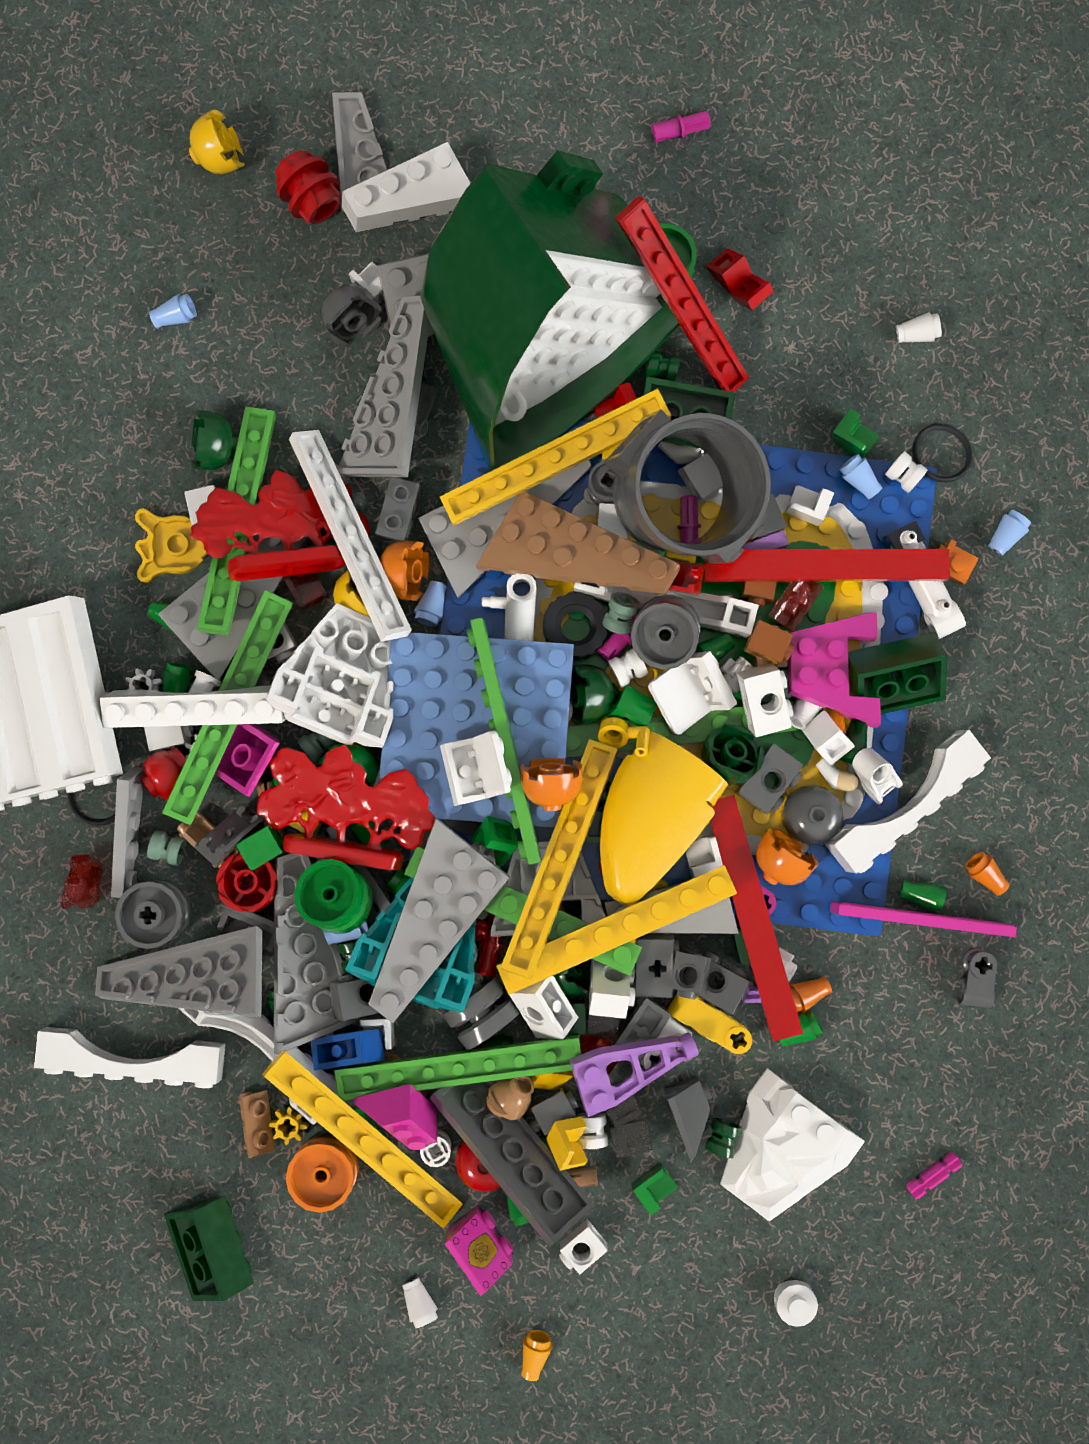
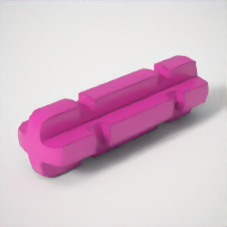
(934, 1175)

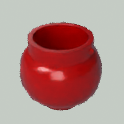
(162, 772)

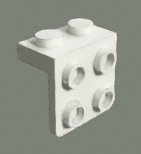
(691, 691)
(476, 768)

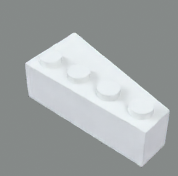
(407, 191)

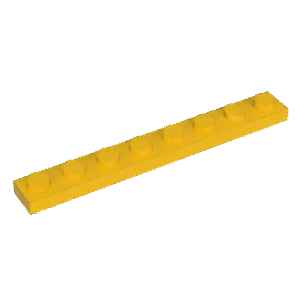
(549, 459)
(558, 863)
(625, 926)
(362, 1138)

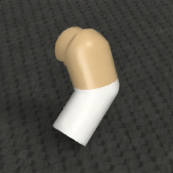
(837, 778)

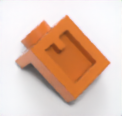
(960, 562)

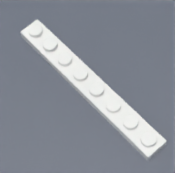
(350, 535)

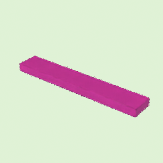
(923, 918)

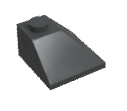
(690, 1110)

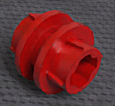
(308, 187)

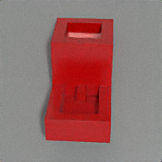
(737, 278)

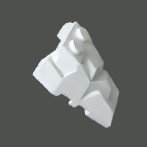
(338, 681)
(784, 1148)

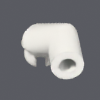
(680, 454)

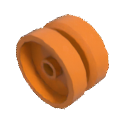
(314, 1189)

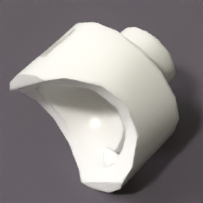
(795, 1302)

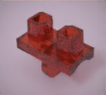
(795, 603)
(82, 883)

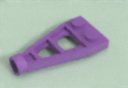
(592, 1076)

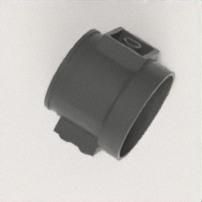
(742, 472)

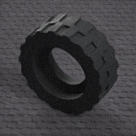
(576, 603)

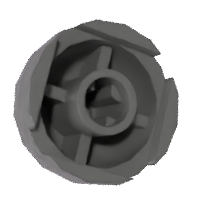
(350, 307)
(812, 814)

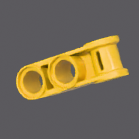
(710, 1022)

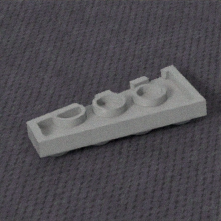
(356, 144)
(127, 821)
(712, 919)

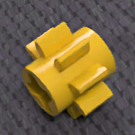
(282, 1130)

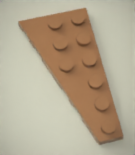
(564, 547)

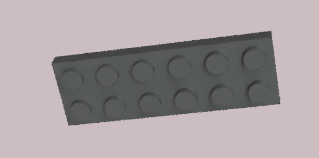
(515, 1160)

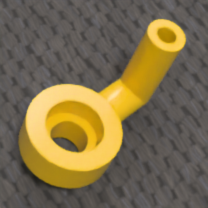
(616, 733)

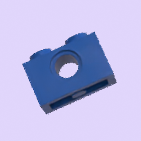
(347, 1049)

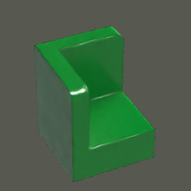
(854, 436)
(633, 706)
(497, 835)
(261, 847)
(653, 1187)

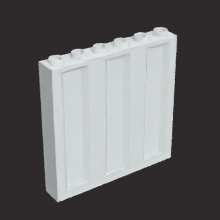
(51, 704)

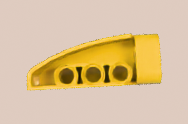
(654, 816)

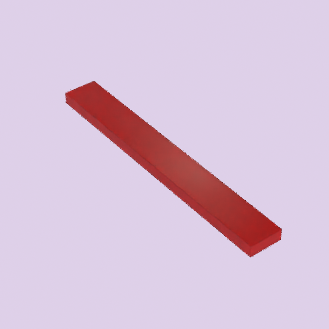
(681, 294)
(833, 565)
(755, 921)

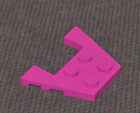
(820, 667)

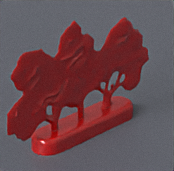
(282, 513)
(339, 798)

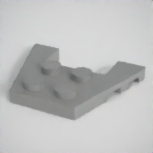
(579, 889)

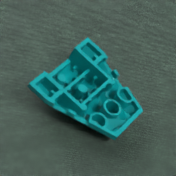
(447, 986)

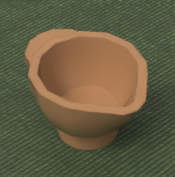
(510, 1097)

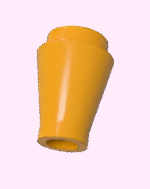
(536, 1350)

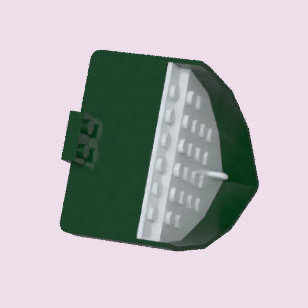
(539, 303)

